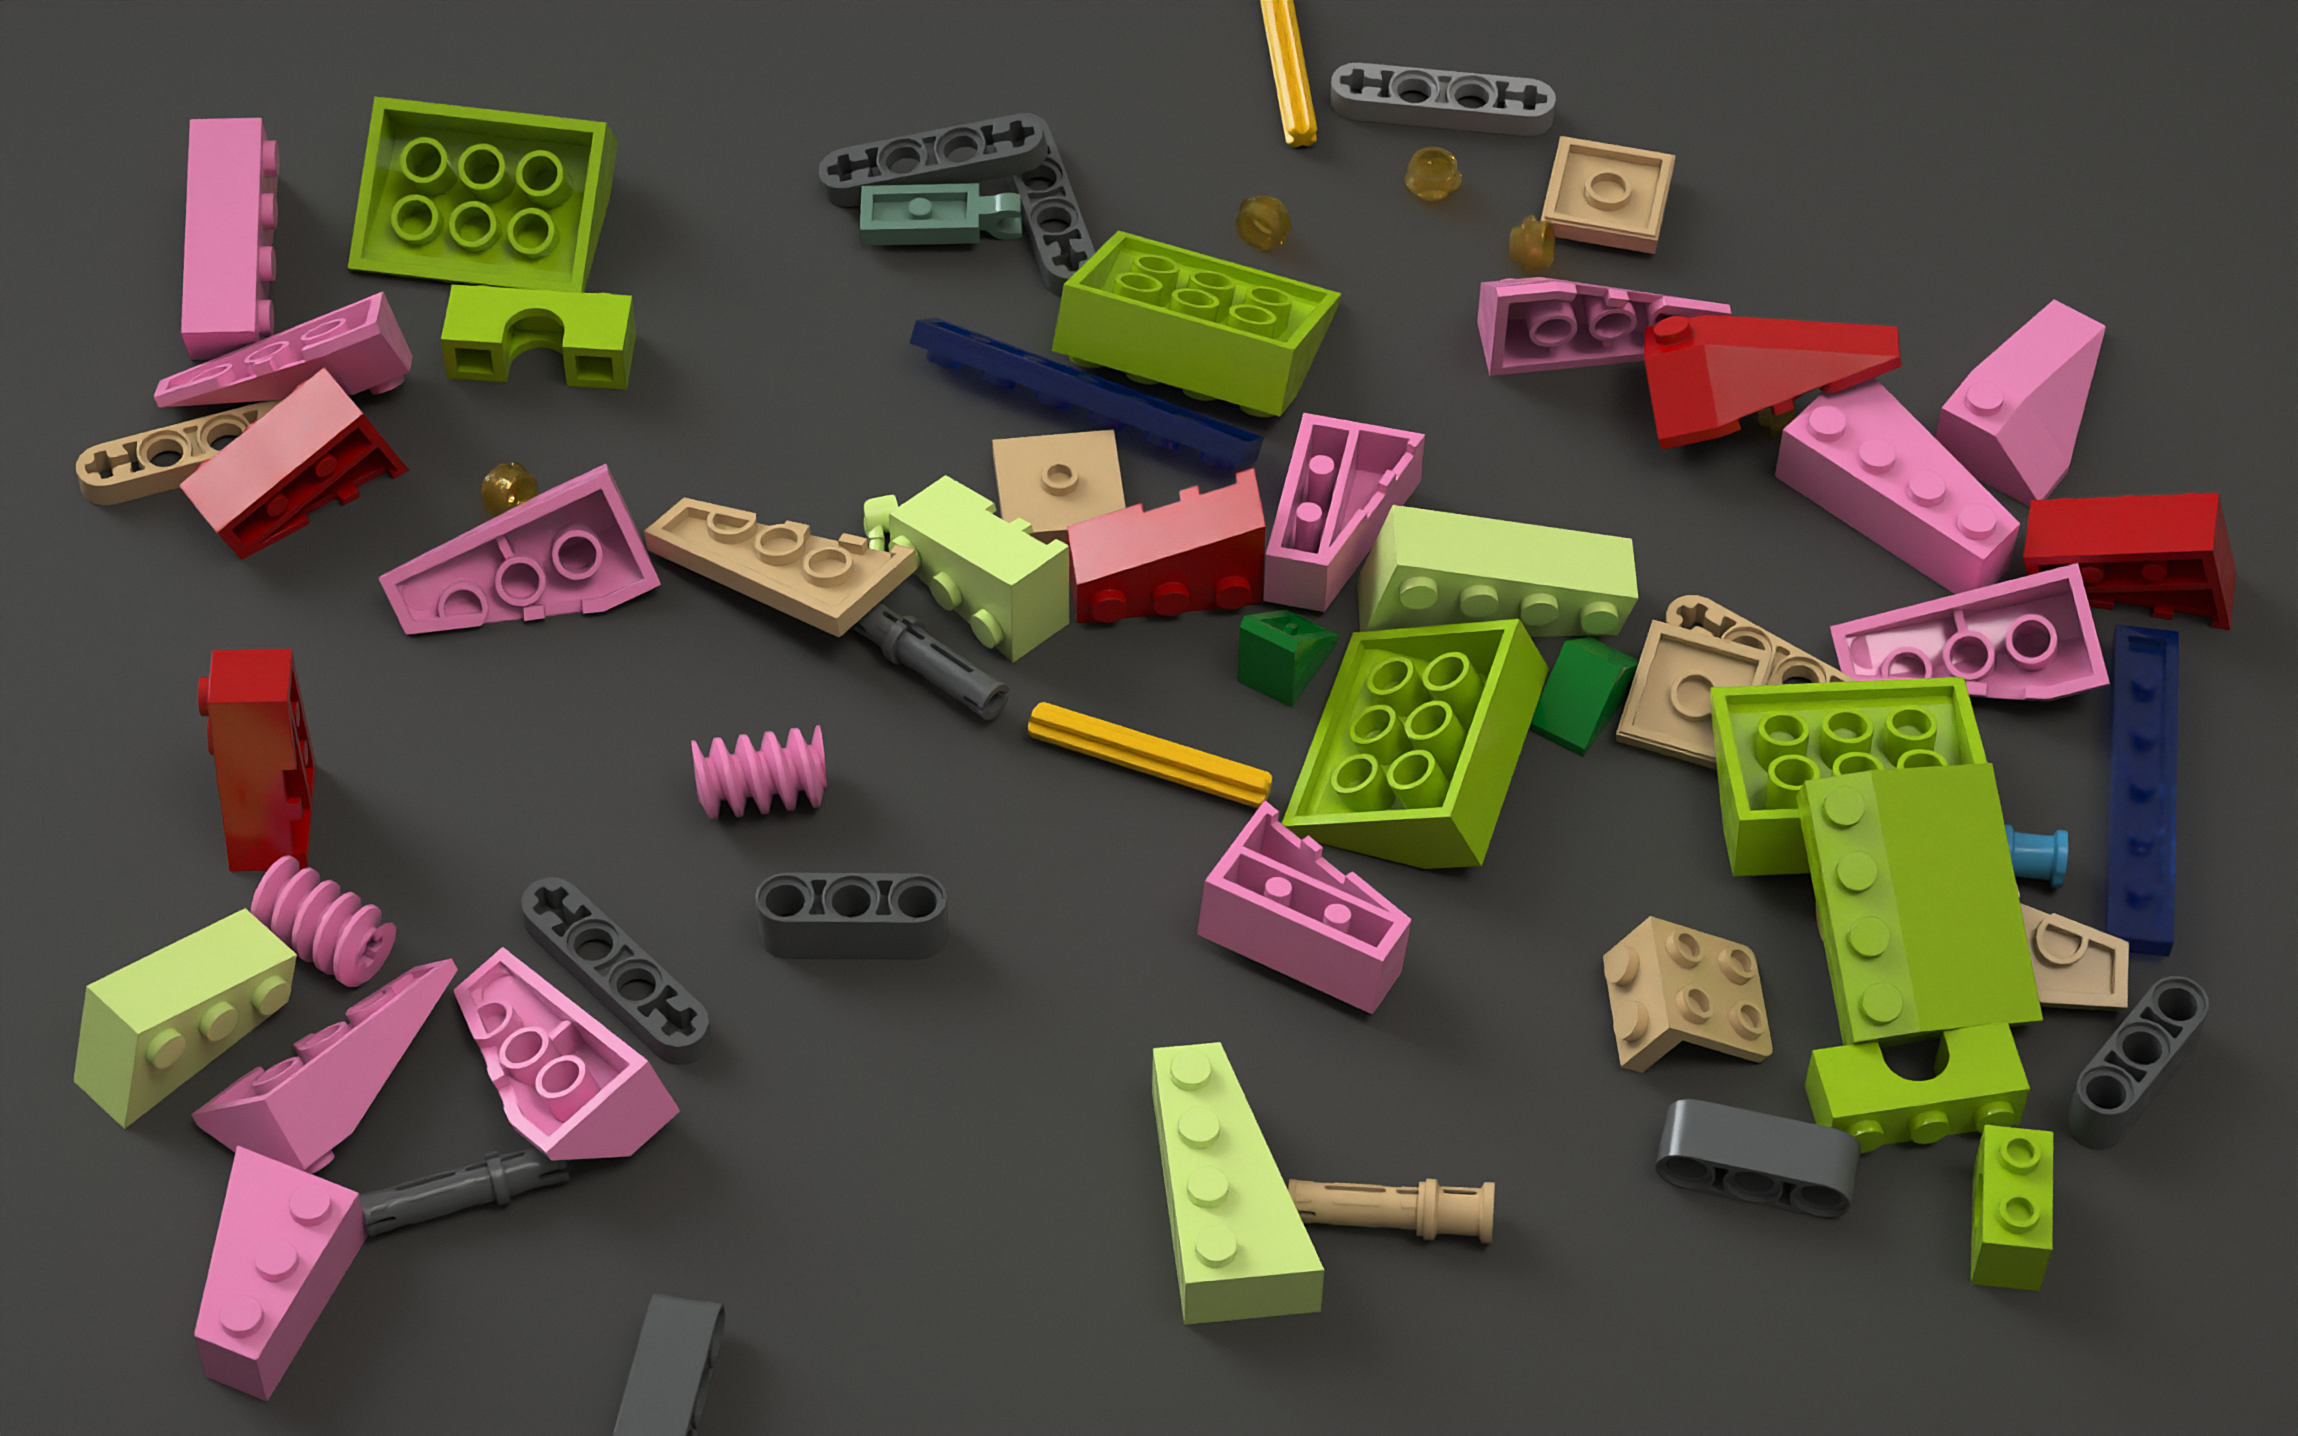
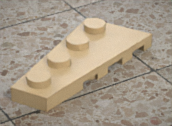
(781, 564)

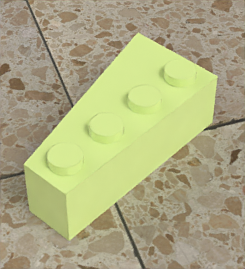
(1481, 569)
(1228, 1206)

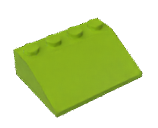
(481, 196)
(1193, 323)
(1794, 733)
(1420, 742)
(1917, 902)

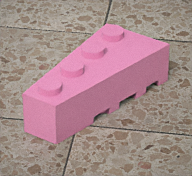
(229, 236)
(1897, 486)

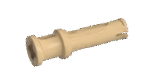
(1425, 1208)

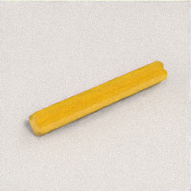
(1289, 72)
(1150, 754)

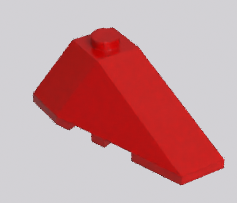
(1722, 368)

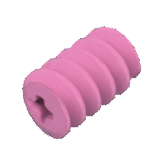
(760, 772)
(322, 923)

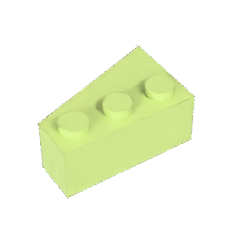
(984, 567)
(178, 1012)

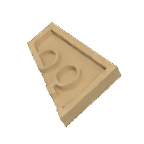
(2076, 963)

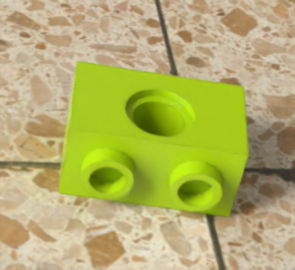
(2012, 1208)

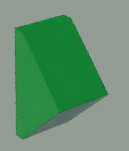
(1281, 653)
(1583, 693)

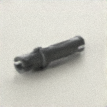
(908, 643)
(460, 1188)

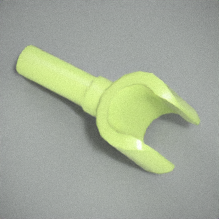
(877, 519)

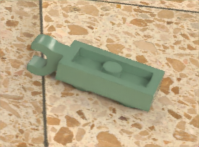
(936, 214)

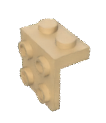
(1686, 987)

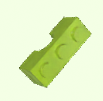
(496, 324)
(1974, 1086)

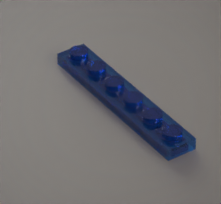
(1108, 401)
(2142, 789)

